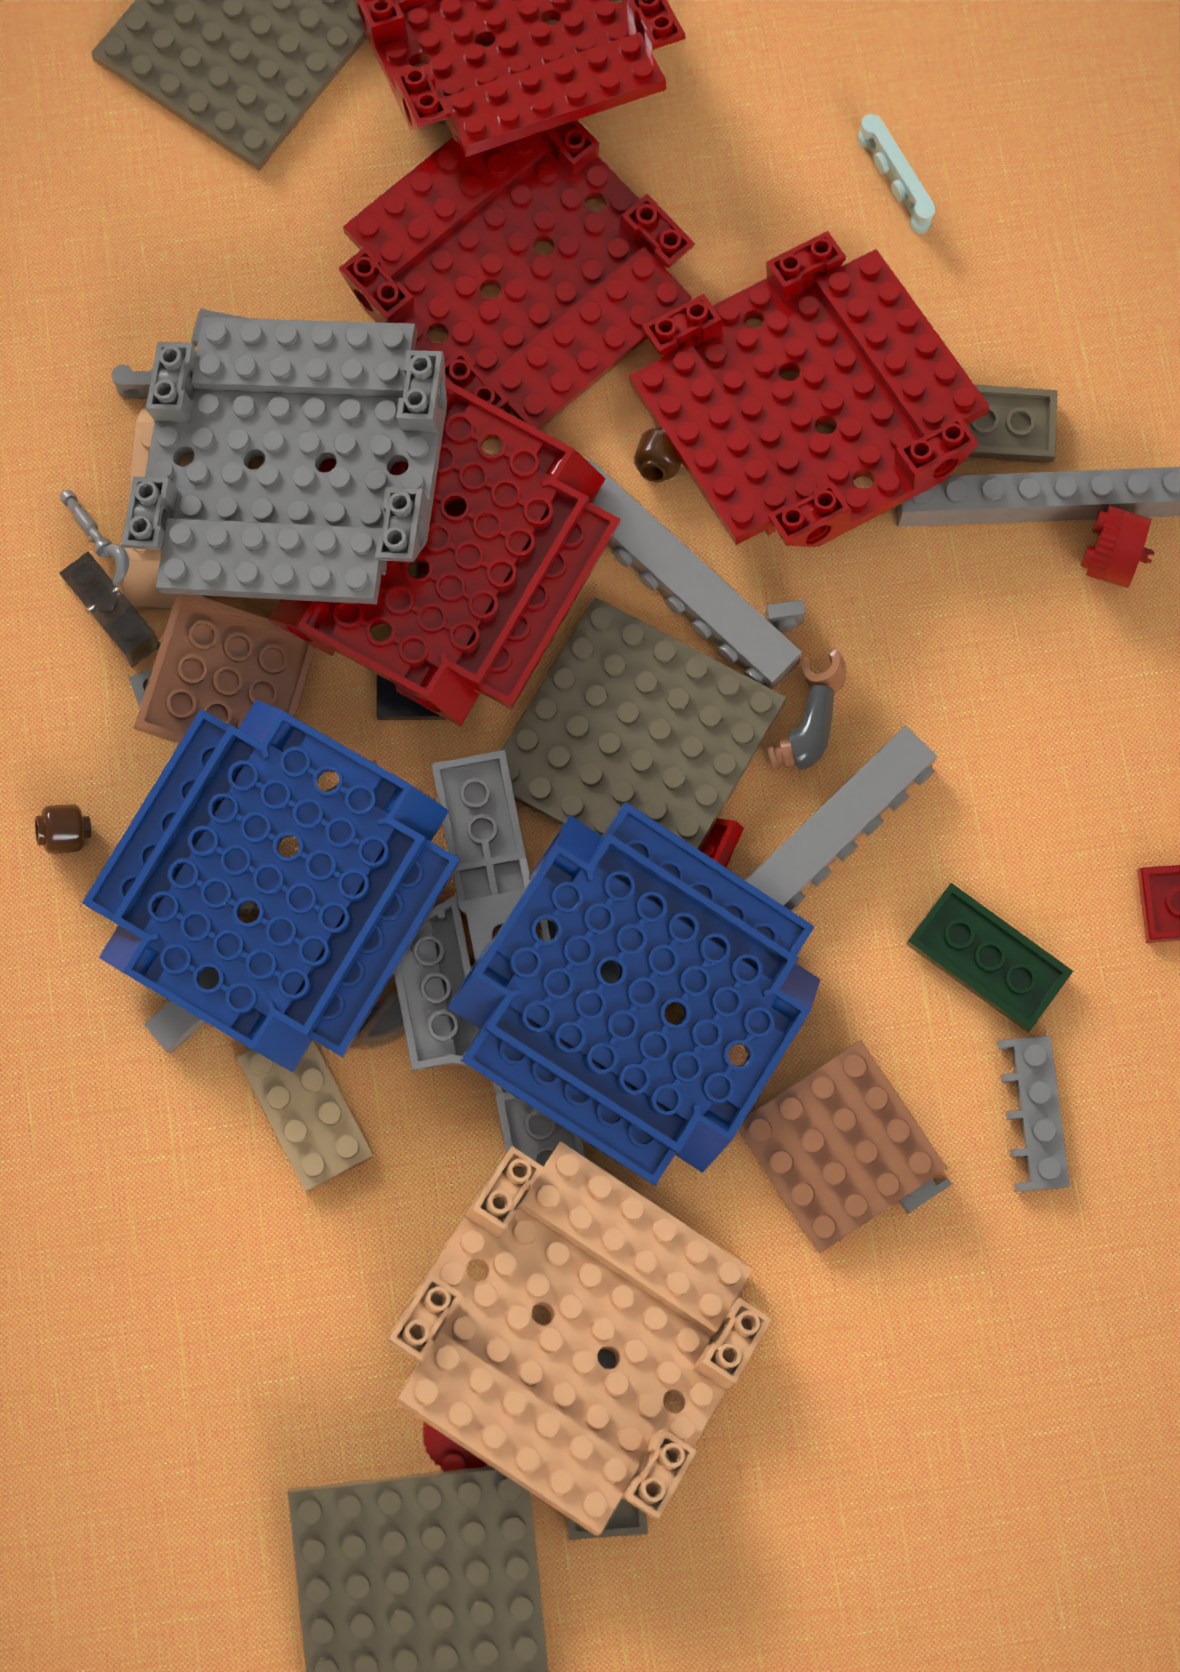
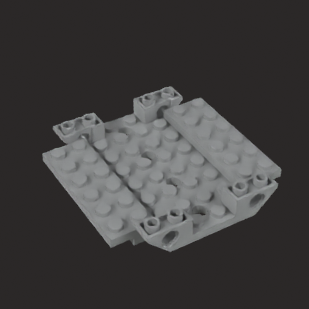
(296, 399)

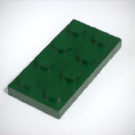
(989, 957)

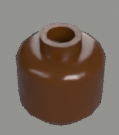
(656, 457)
(62, 828)

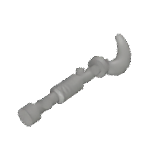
(103, 547)

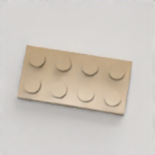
(307, 1116)

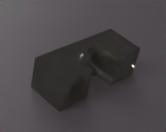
(110, 609)

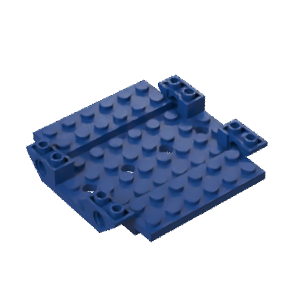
(327, 916)
(603, 1051)

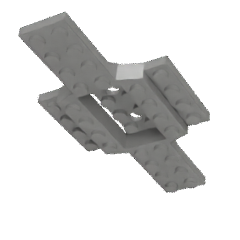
(488, 883)

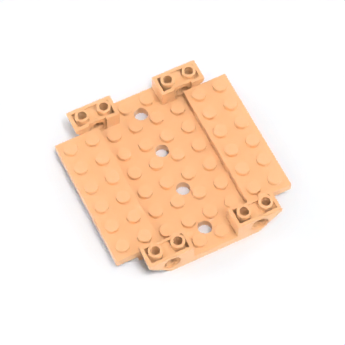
(613, 1280)

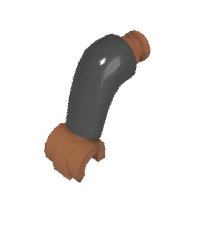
(811, 737)

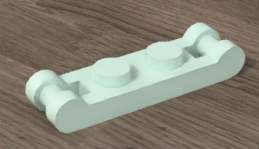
(903, 180)

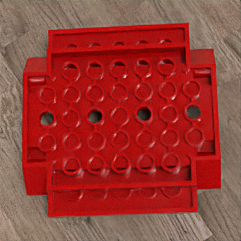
(532, 71)
(475, 225)
(862, 365)
(494, 575)

